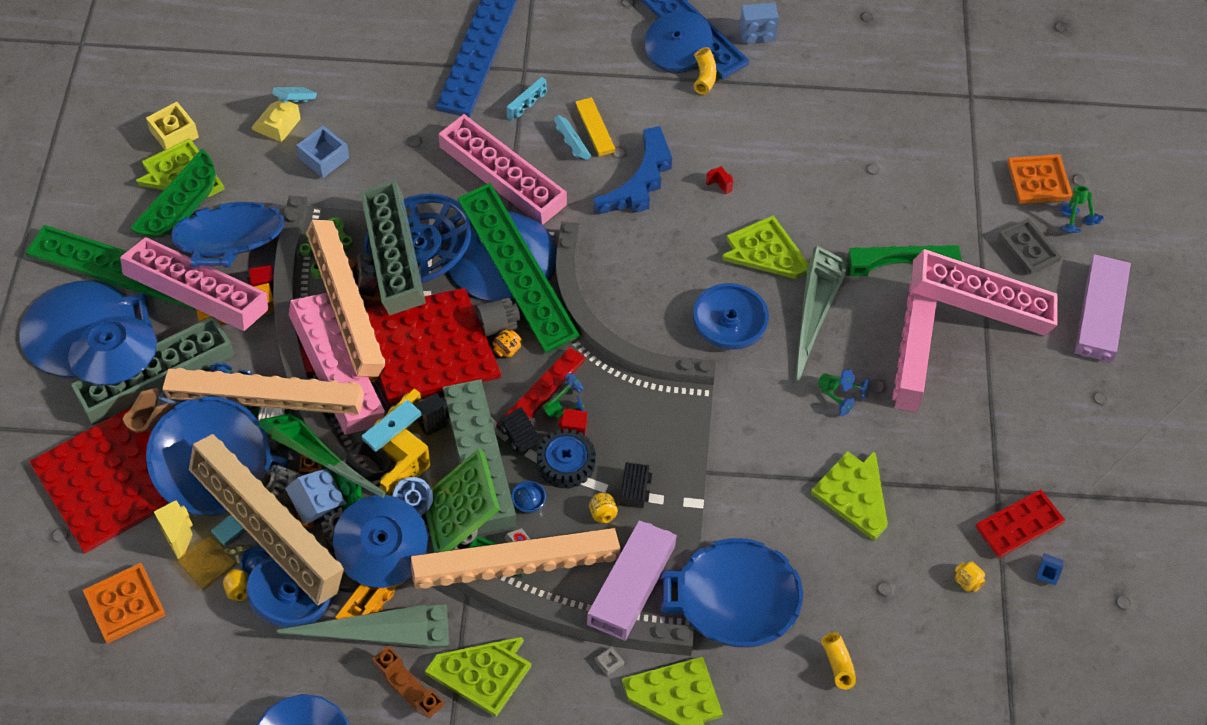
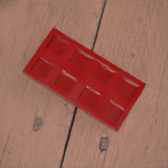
(1019, 523)

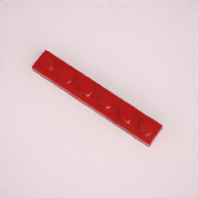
(548, 383)

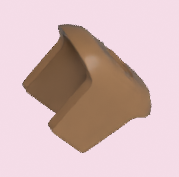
(146, 409)

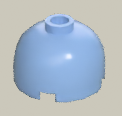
(414, 492)

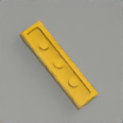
(595, 126)

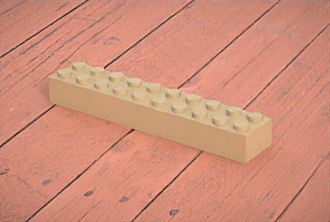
(266, 519)

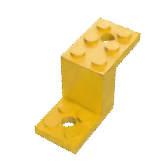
(406, 451)

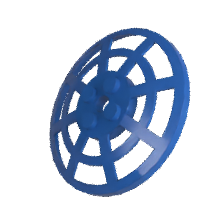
(430, 235)

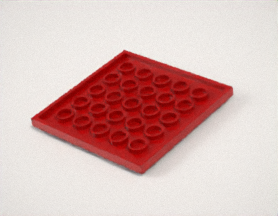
(432, 346)
(100, 481)

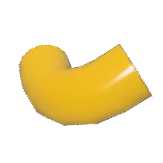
(707, 71)
(839, 660)

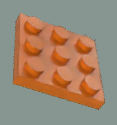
(1039, 179)
(124, 603)

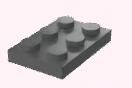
(1029, 246)

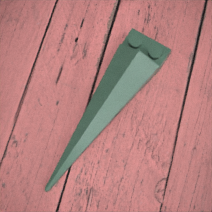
(822, 283)
(410, 626)

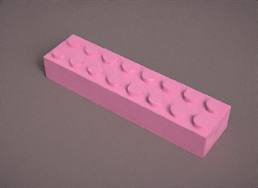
(504, 168)
(197, 287)
(984, 292)
(914, 351)
(330, 359)

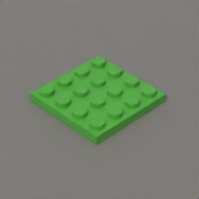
(461, 502)

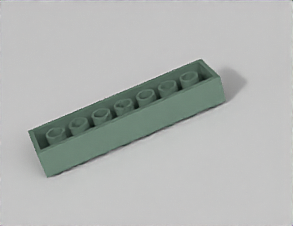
(392, 248)
(189, 349)
(472, 430)

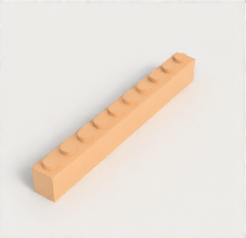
(345, 298)
(265, 391)
(514, 558)

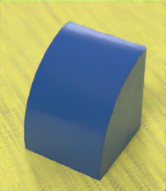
(1049, 569)

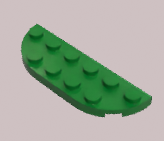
(178, 198)

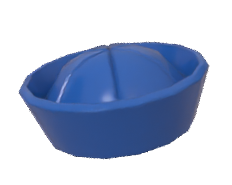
(528, 496)
(252, 558)

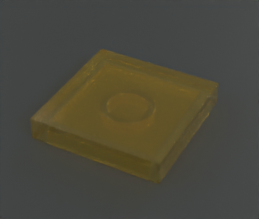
(206, 562)

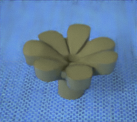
(238, 552)

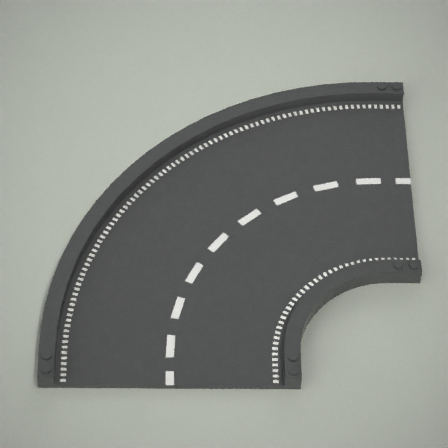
(638, 411)

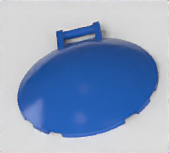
(226, 232)
(478, 273)
(63, 313)
(191, 421)
(736, 593)

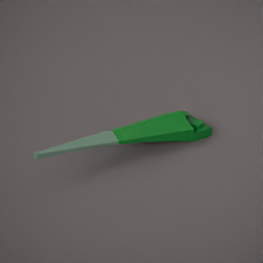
(299, 437)

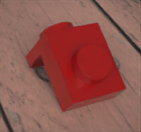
(720, 177)

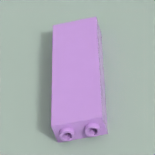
(1102, 308)
(631, 580)

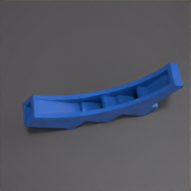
(646, 179)

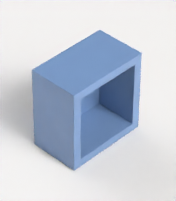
(758, 23)
(323, 151)
(315, 495)

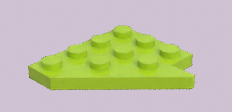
(168, 164)
(766, 248)
(855, 493)
(482, 673)
(676, 693)

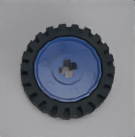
(566, 458)

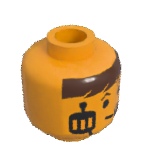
(507, 343)

